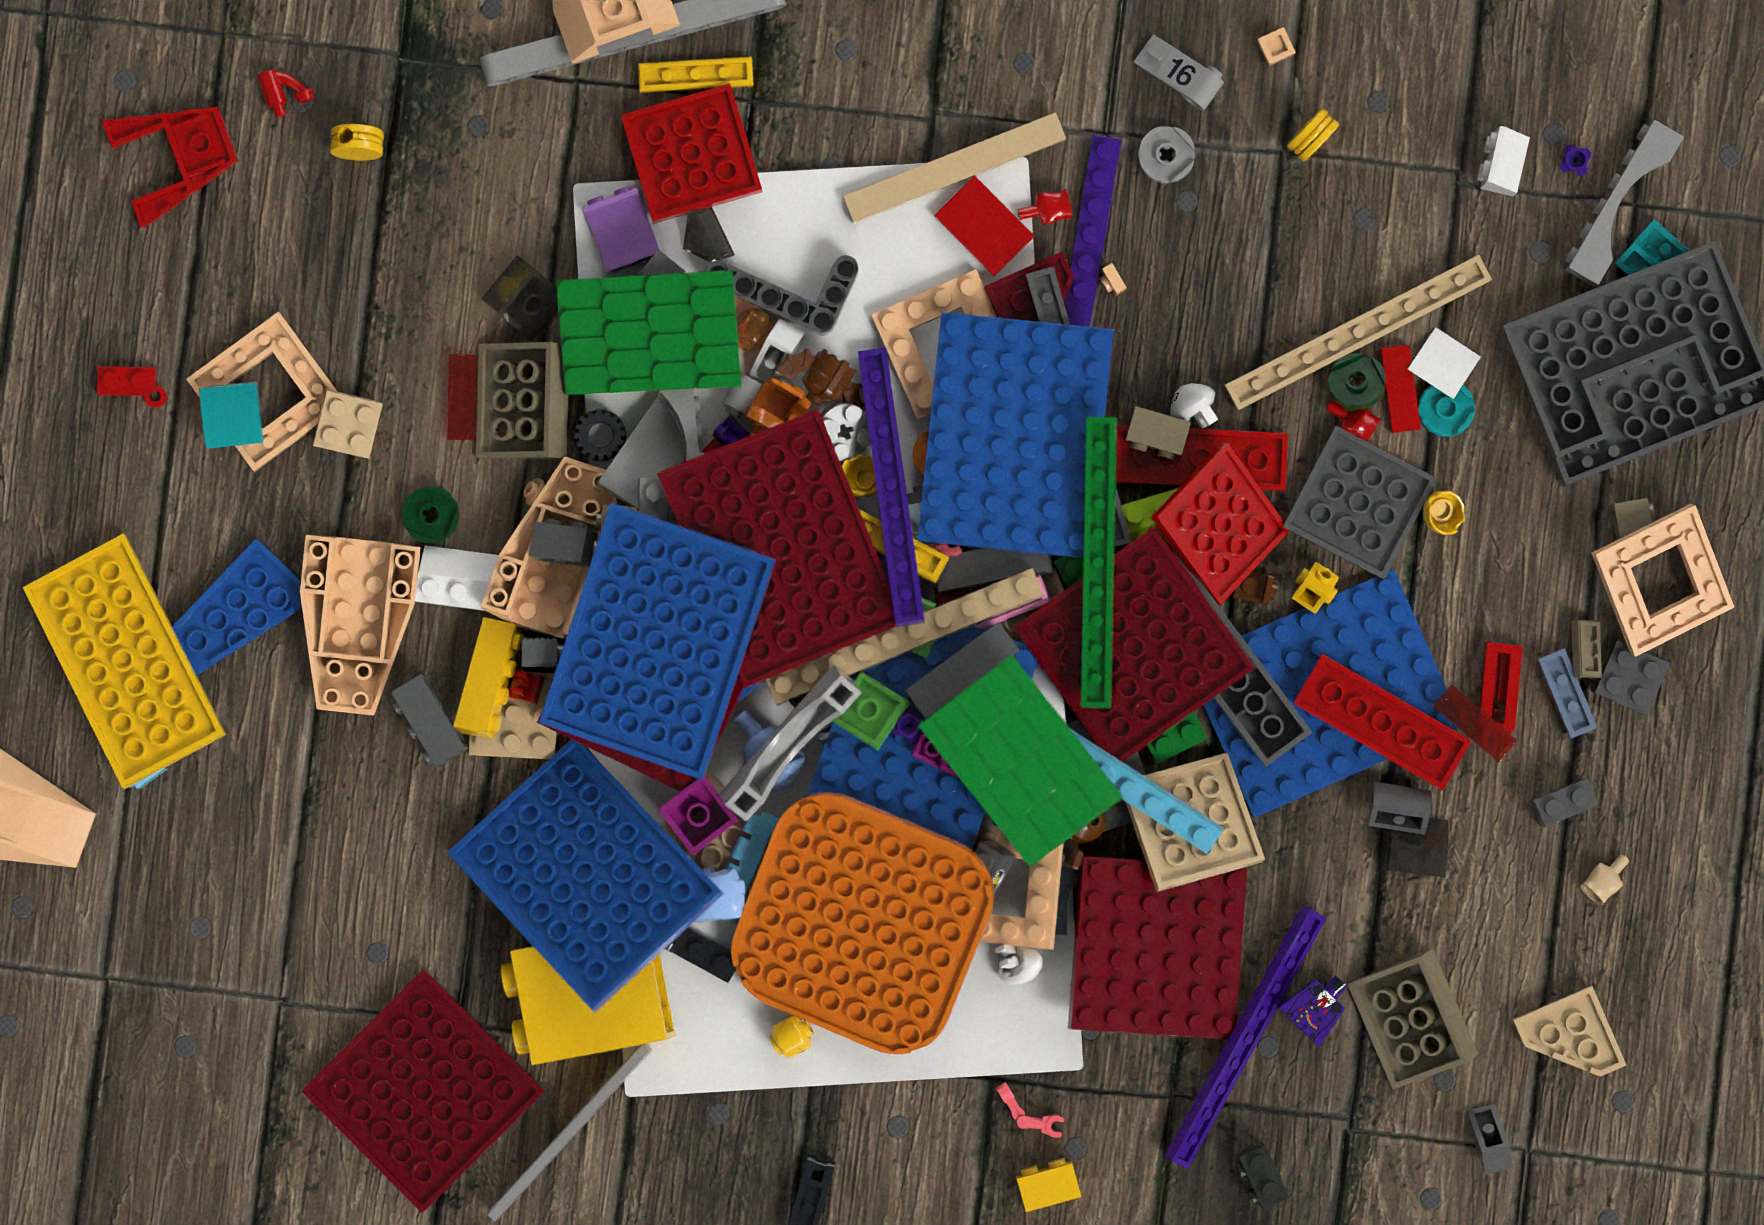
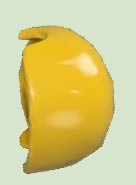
(860, 475)
(1443, 512)

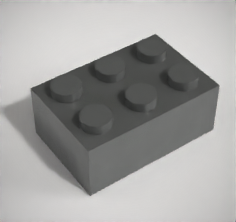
(428, 721)

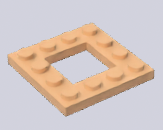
(897, 320)
(268, 338)
(1615, 563)
(1039, 923)

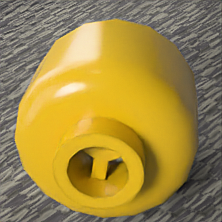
(791, 1036)

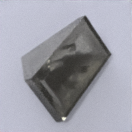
(705, 236)

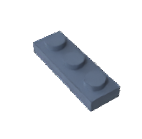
(1567, 693)

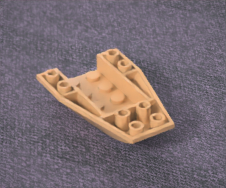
(598, 22)
(539, 592)
(355, 616)
(39, 819)

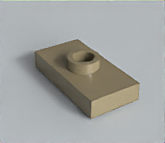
(1586, 649)

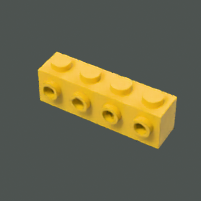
(488, 678)

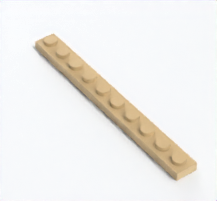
(1358, 332)
(903, 639)

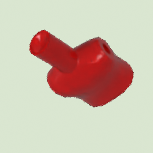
(1048, 207)
(1357, 422)

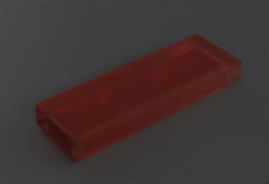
(462, 397)
(1475, 723)

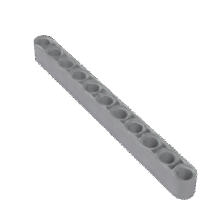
(552, 52)

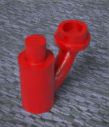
(273, 93)

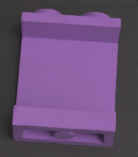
(621, 229)

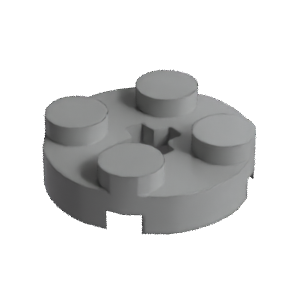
(1166, 138)
(849, 416)

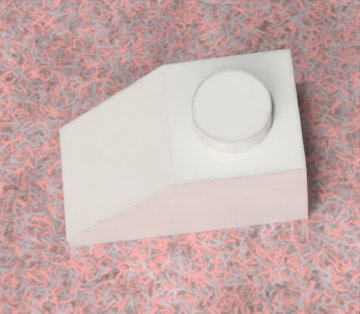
(780, 342)

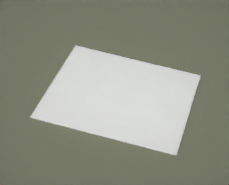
(1444, 363)

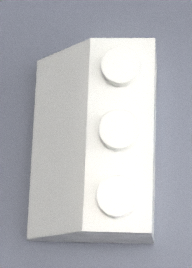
(454, 577)

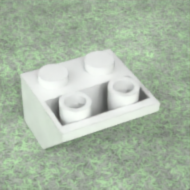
(1504, 161)

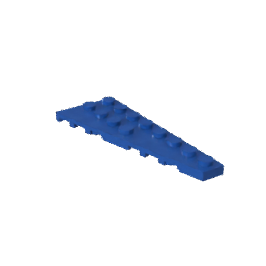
(238, 607)

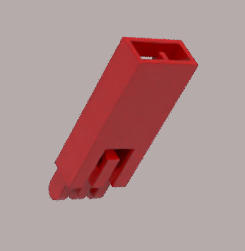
(1501, 681)

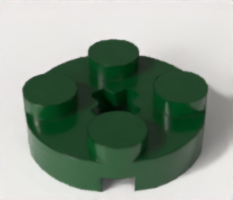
(1364, 368)
(423, 500)

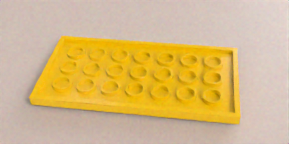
(124, 661)

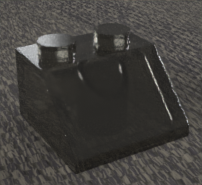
(523, 298)
(1419, 852)

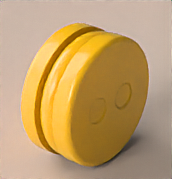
(1313, 135)
(356, 142)

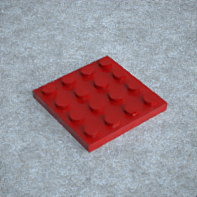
(691, 153)
(1220, 523)

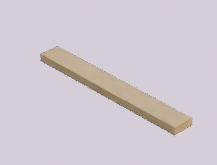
(954, 167)

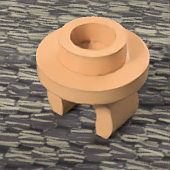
(532, 490)

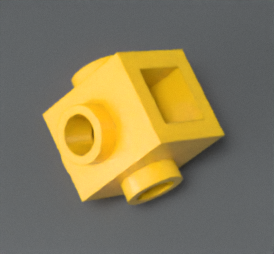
(1315, 587)

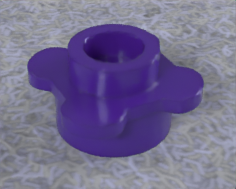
(1582, 156)
(912, 733)

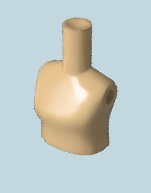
(1604, 880)

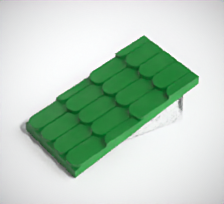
(648, 332)
(1021, 761)

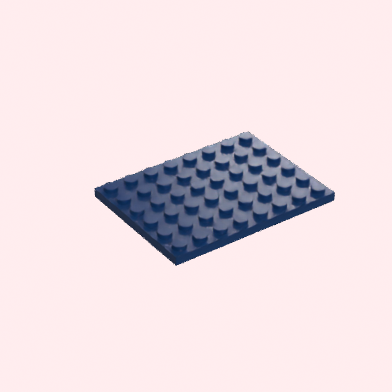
(1012, 433)
(1361, 629)
(657, 640)
(893, 777)
(585, 874)

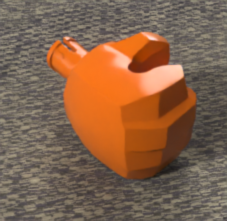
(776, 404)

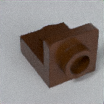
(1256, 589)

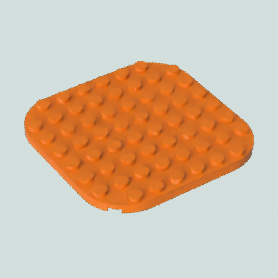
(862, 923)

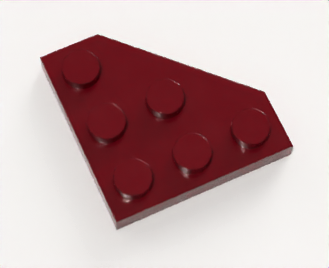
(1012, 295)

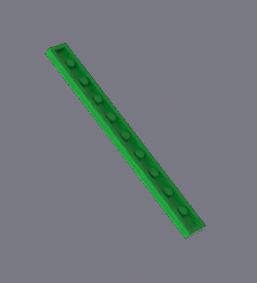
(1098, 562)

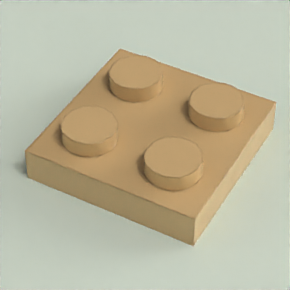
(347, 423)

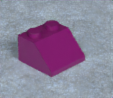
(699, 817)

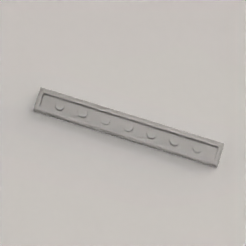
(569, 1132)

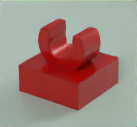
(526, 686)

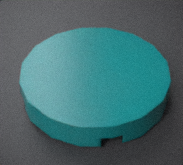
(1446, 415)

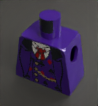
(1315, 1008)

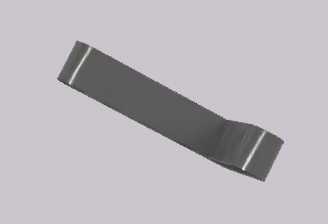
(786, 298)

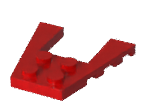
(199, 145)

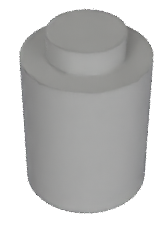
(739, 399)

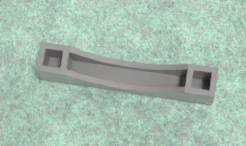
(1594, 254)
(683, 407)
(820, 706)

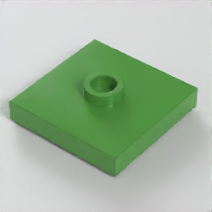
(872, 712)

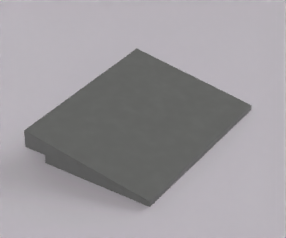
(1639, 363)

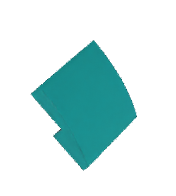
(1650, 248)
(231, 415)

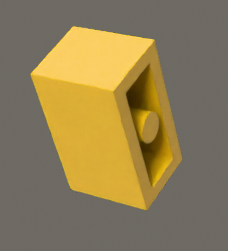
(1048, 1185)

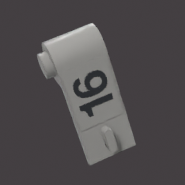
(1185, 75)

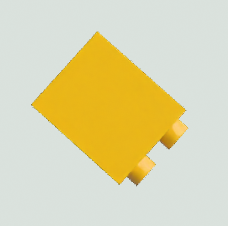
(563, 1026)

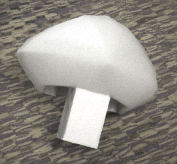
(1194, 401)
(1018, 964)

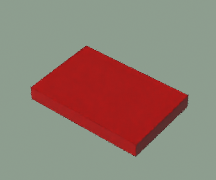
(984, 225)

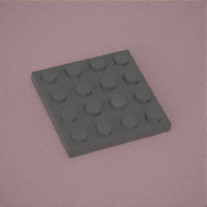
(1359, 502)

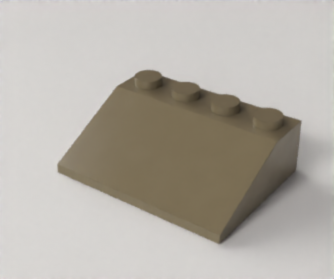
(521, 401)
(1413, 1019)

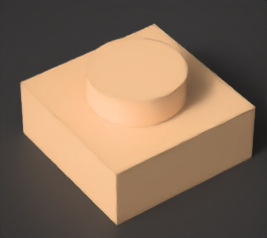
(1276, 46)
(1111, 280)

